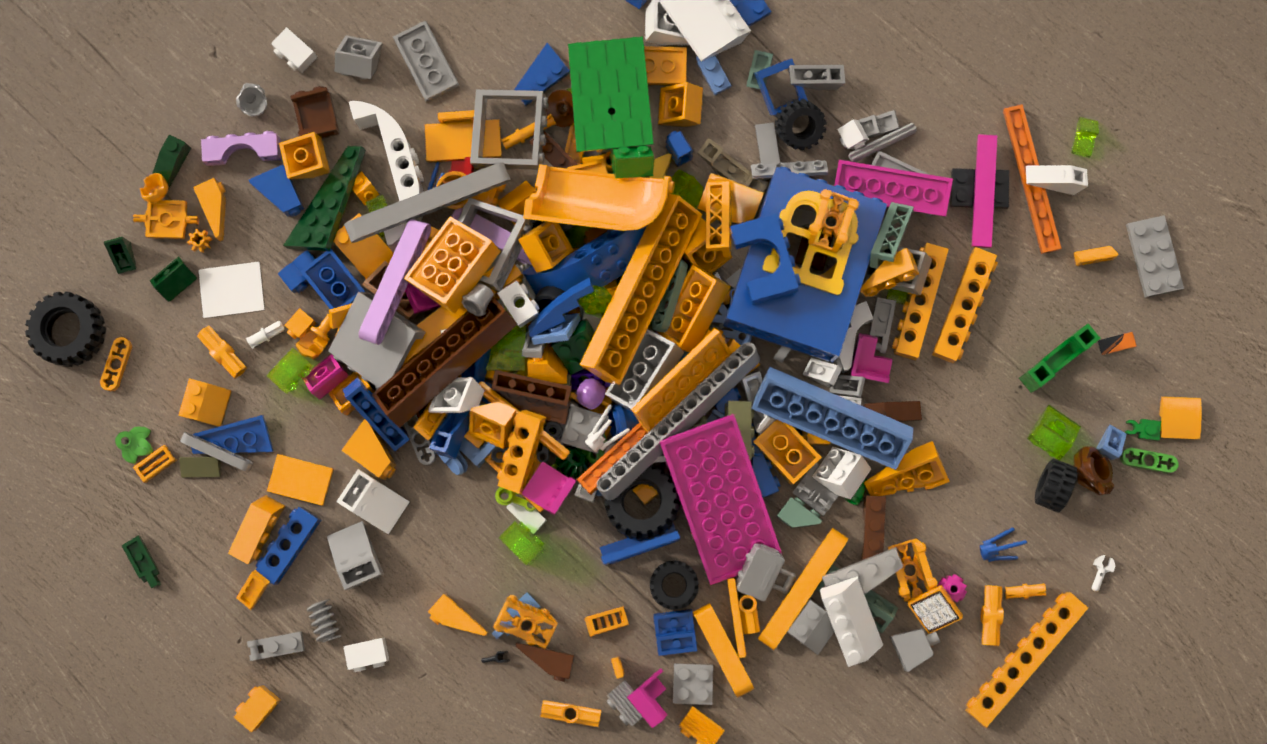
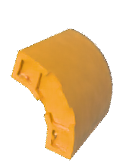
(596, 199)

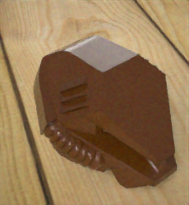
(1094, 470)

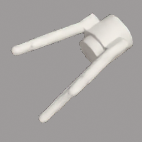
(596, 440)

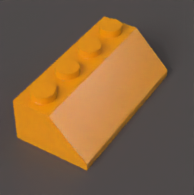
(695, 308)

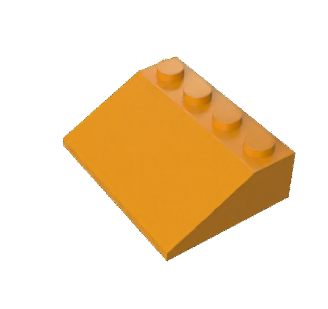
(452, 264)

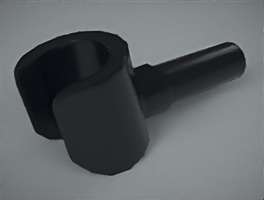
(498, 657)

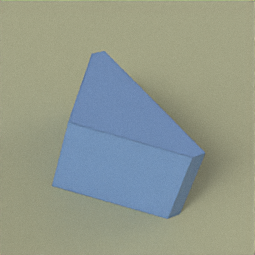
(1112, 443)

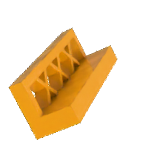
(726, 219)

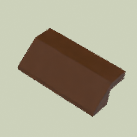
(534, 395)

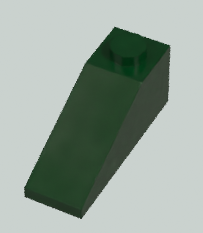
(171, 158)

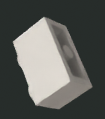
(294, 50)
(366, 654)

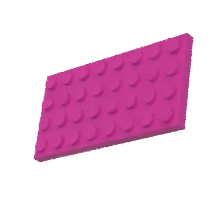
(719, 495)

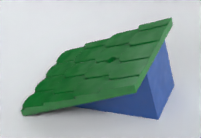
(607, 79)

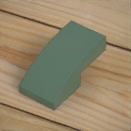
(760, 61)

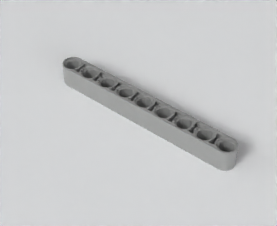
(427, 202)

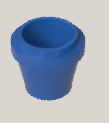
(621, 420)

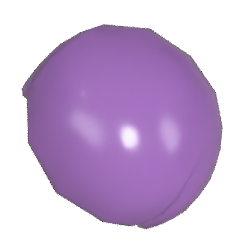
(590, 393)

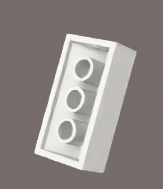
(852, 620)

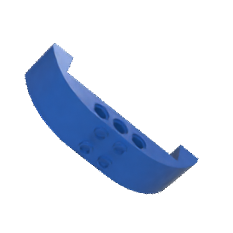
(599, 260)

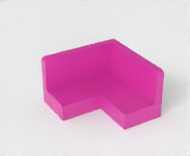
(867, 364)
(644, 699)

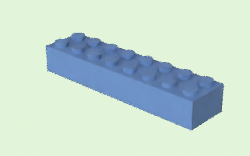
(833, 418)

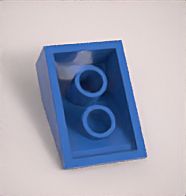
(332, 280)

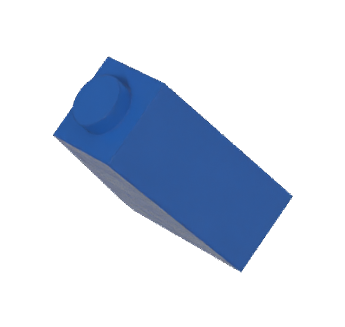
(279, 190)

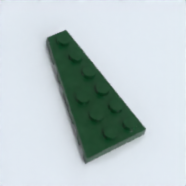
(323, 215)

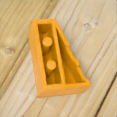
(256, 529)

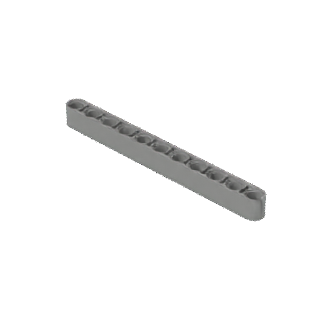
(669, 423)

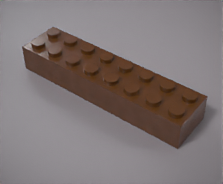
(442, 362)

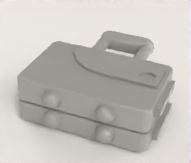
(761, 572)

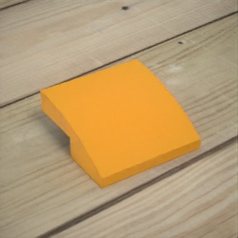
(1180, 417)

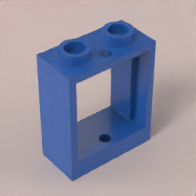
(772, 70)

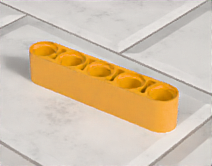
(723, 650)

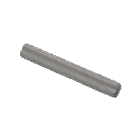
(882, 142)

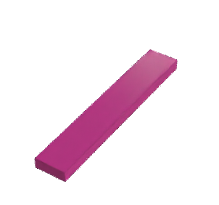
(984, 191)

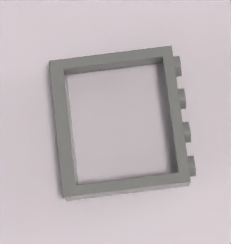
(481, 97)
(512, 247)

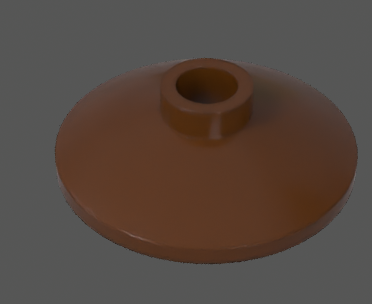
(556, 107)

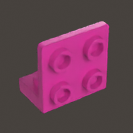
(548, 488)

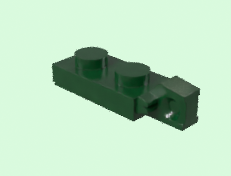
(142, 561)

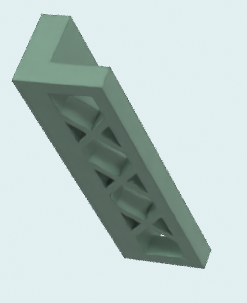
(887, 230)
(878, 605)

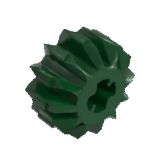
(574, 464)

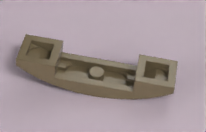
(728, 167)

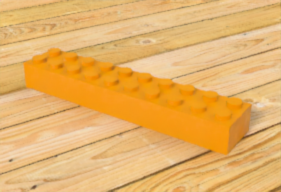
(640, 291)

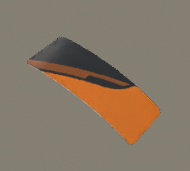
(1117, 343)

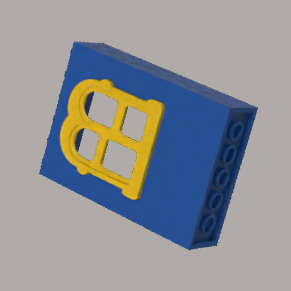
(821, 310)

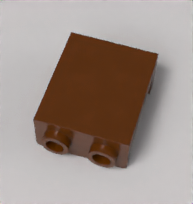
(315, 112)

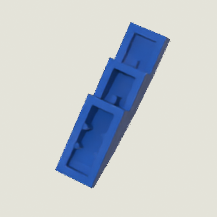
(555, 311)

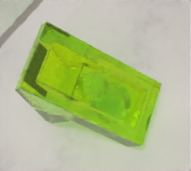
(1085, 137)

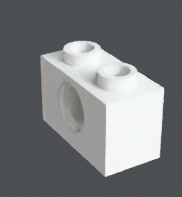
(510, 295)

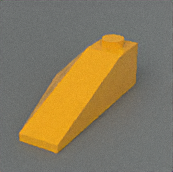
(917, 469)

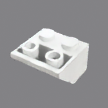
(842, 472)

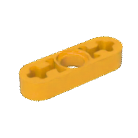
(115, 349)

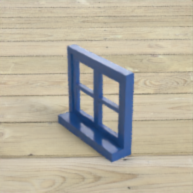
(629, 547)

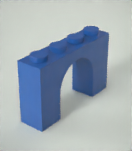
(768, 231)

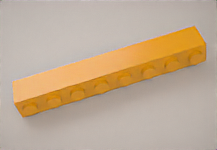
(443, 318)

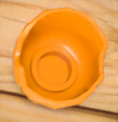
(155, 188)

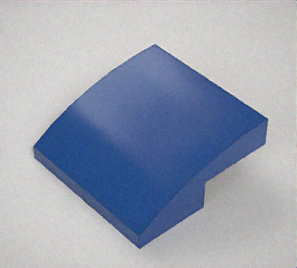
(675, 632)

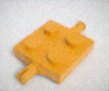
(166, 219)

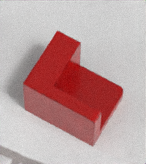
(462, 166)

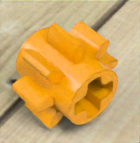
(194, 238)

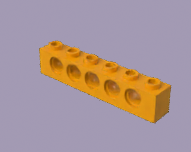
(987, 262)
(912, 349)

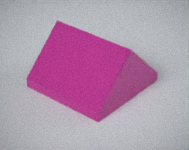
(325, 377)

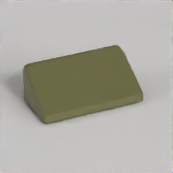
(199, 467)

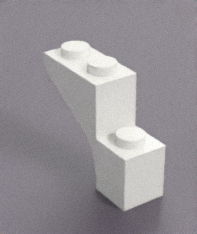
(860, 317)

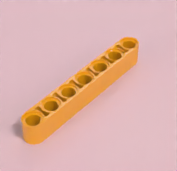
(803, 588)

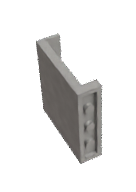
(370, 360)

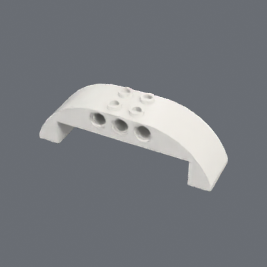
(394, 140)

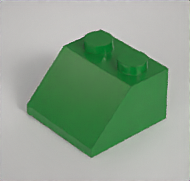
(632, 161)

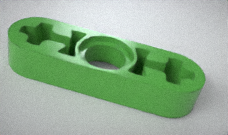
(1163, 458)

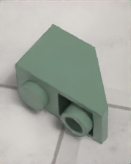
(796, 515)

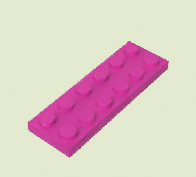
(922, 191)

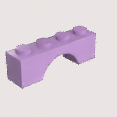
(217, 150)

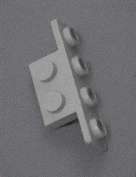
(809, 167)

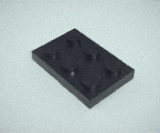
(964, 183)

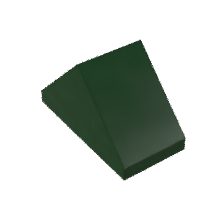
(121, 254)

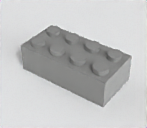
(650, 364)

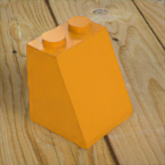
(697, 254)
(370, 451)

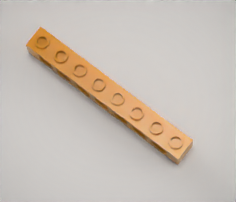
(1074, 609)

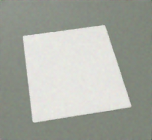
(231, 289)

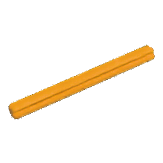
(545, 439)

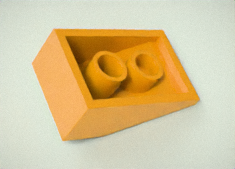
(364, 254)
(787, 450)

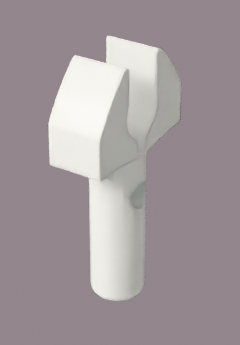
(1101, 571)

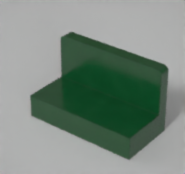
(173, 279)

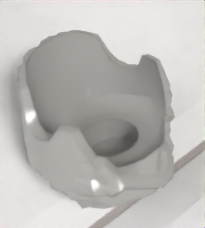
(252, 100)

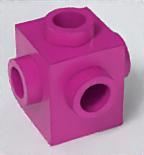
(955, 580)

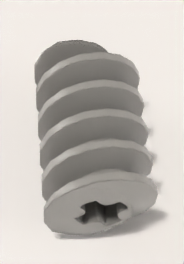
(323, 621)

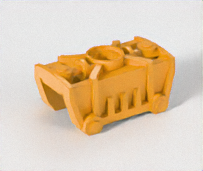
(842, 221)
(921, 567)
(528, 613)

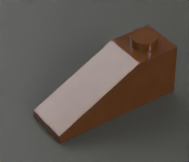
(899, 411)
(553, 662)

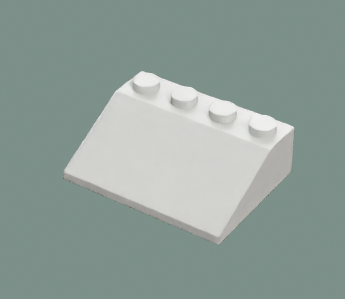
(707, 24)

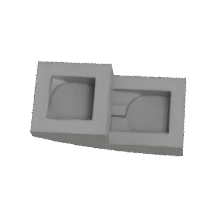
(880, 124)

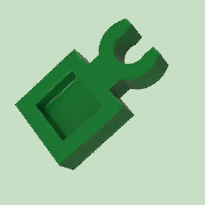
(1146, 429)

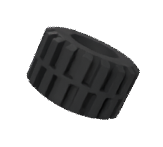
(810, 134)
(1056, 485)
(686, 597)

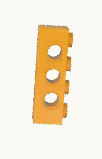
(534, 424)

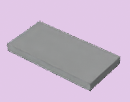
(426, 61)

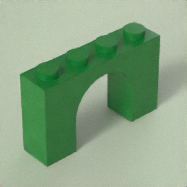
(1059, 357)

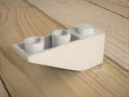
(1059, 178)

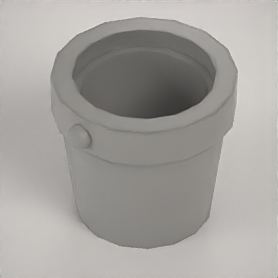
(478, 300)

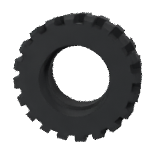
(48, 312)
(657, 523)

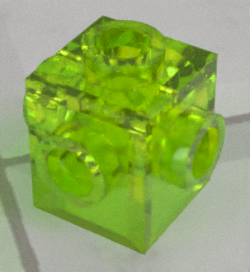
(596, 301)

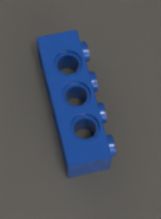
(367, 406)
(309, 524)

